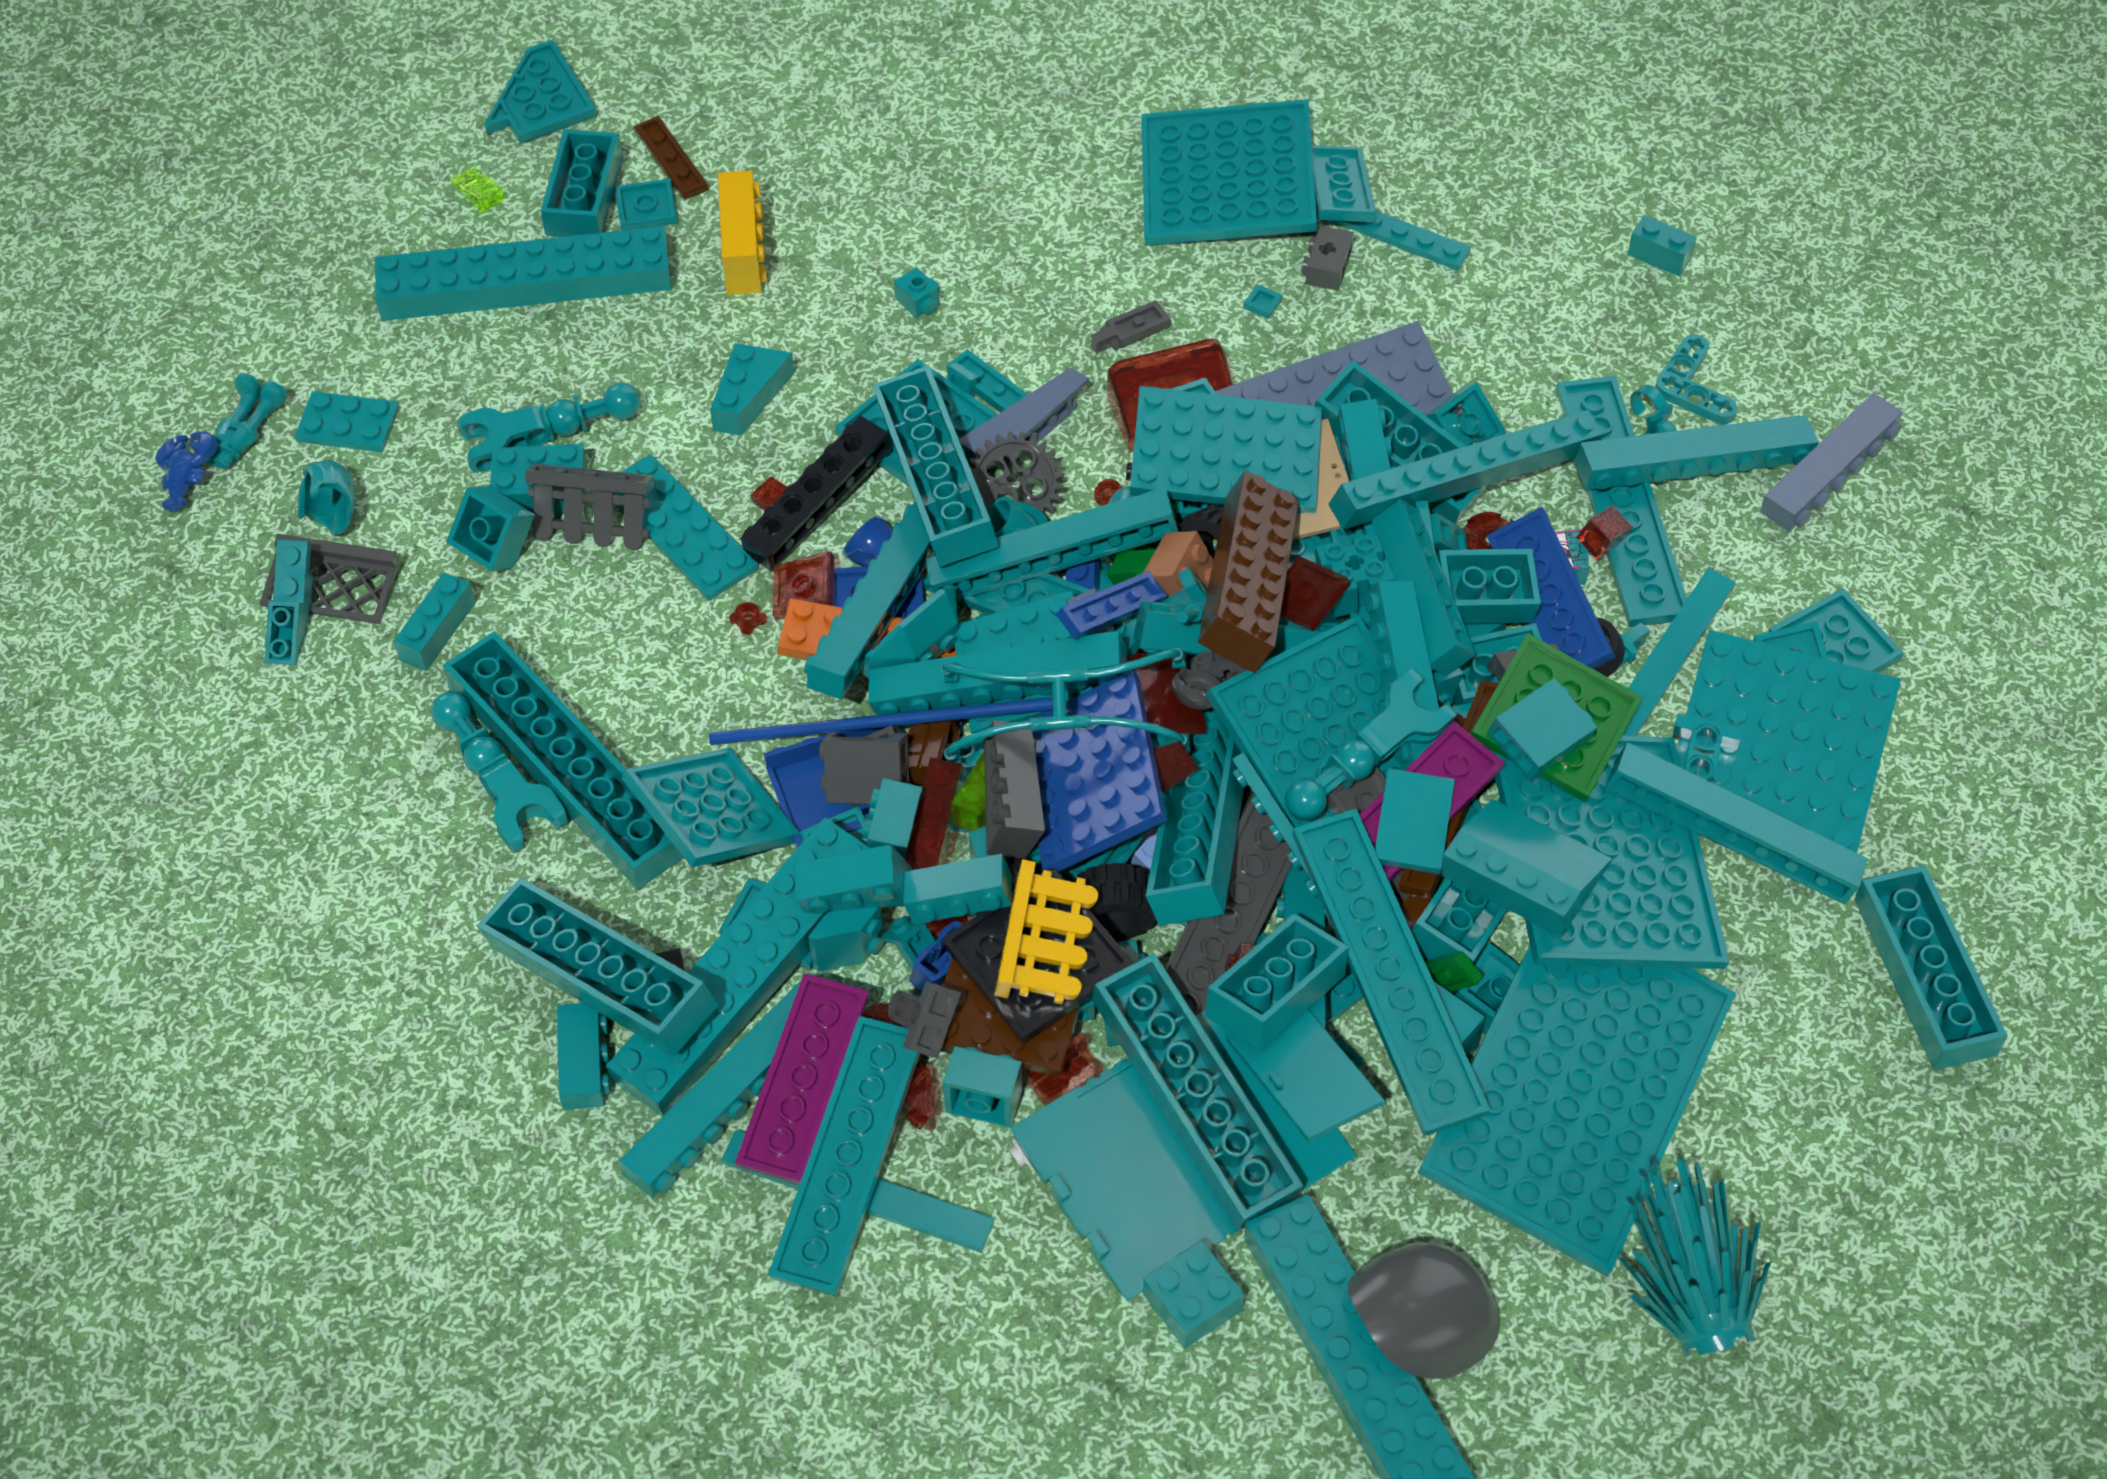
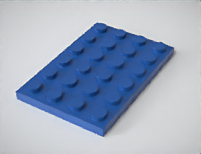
(1098, 779)

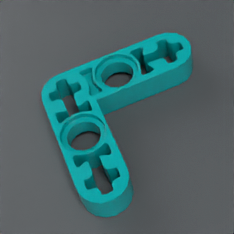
(1682, 380)

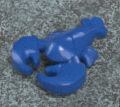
(184, 466)

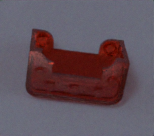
(1162, 370)

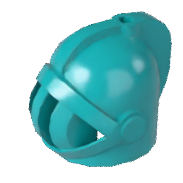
(1012, 516)

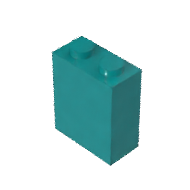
(1542, 729)

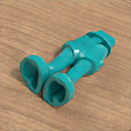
(234, 433)

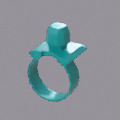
(1657, 421)

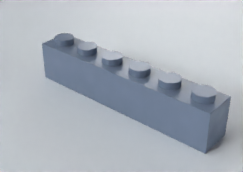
(1831, 463)

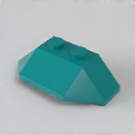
(920, 635)

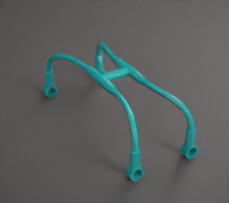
(1060, 719)

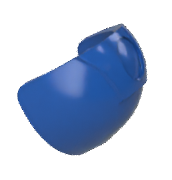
(867, 541)

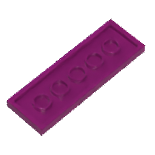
(1450, 756)
(801, 1078)

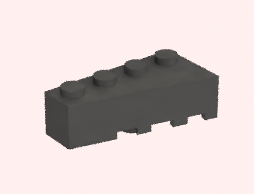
(1012, 793)

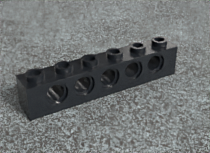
(870, 448)

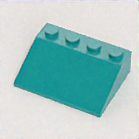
(1524, 866)

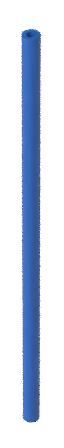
(880, 721)

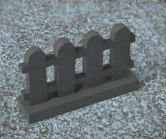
(604, 486)

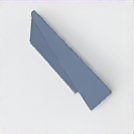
(1033, 414)

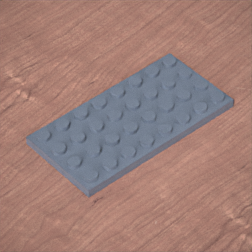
(1396, 358)

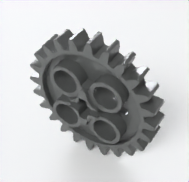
(1039, 472)

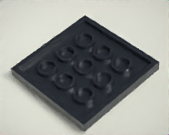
(979, 950)

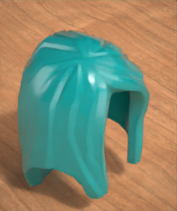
(327, 495)

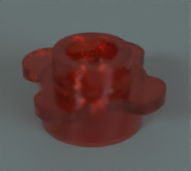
(747, 610)

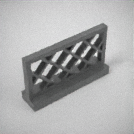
(344, 558)

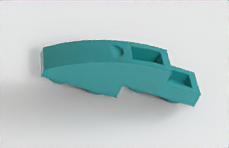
(290, 603)

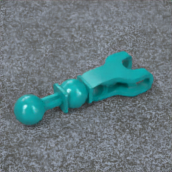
(537, 425)
(485, 757)
(1357, 757)

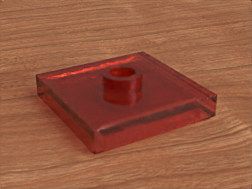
(804, 580)
(1310, 593)

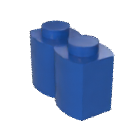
(933, 961)

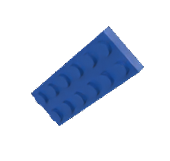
(1564, 610)

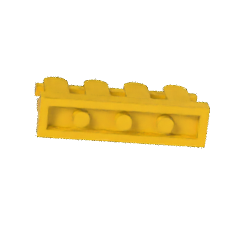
(1044, 950)

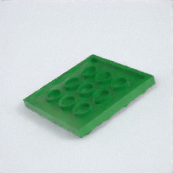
(1600, 696)

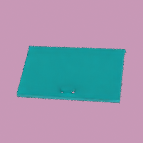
(1314, 1074)

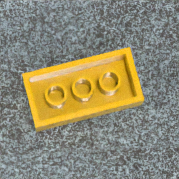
(741, 232)

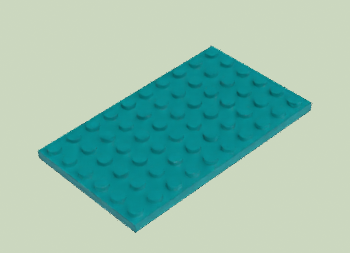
(1582, 1099)

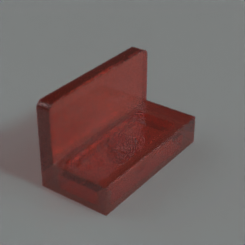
(1076, 1071)

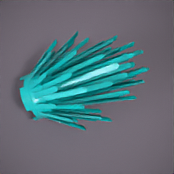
(1697, 1281)

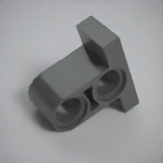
(925, 1016)

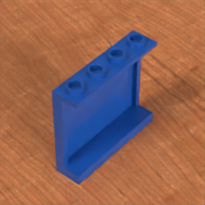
(796, 781)

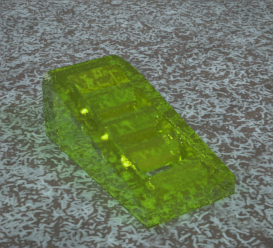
(490, 191)

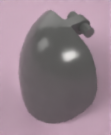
(1426, 1309)

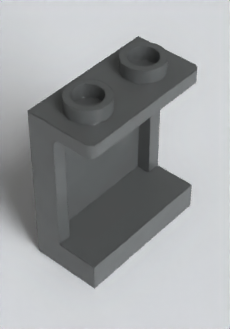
(860, 764)

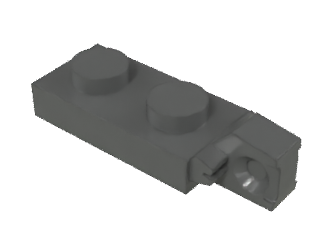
(1131, 327)

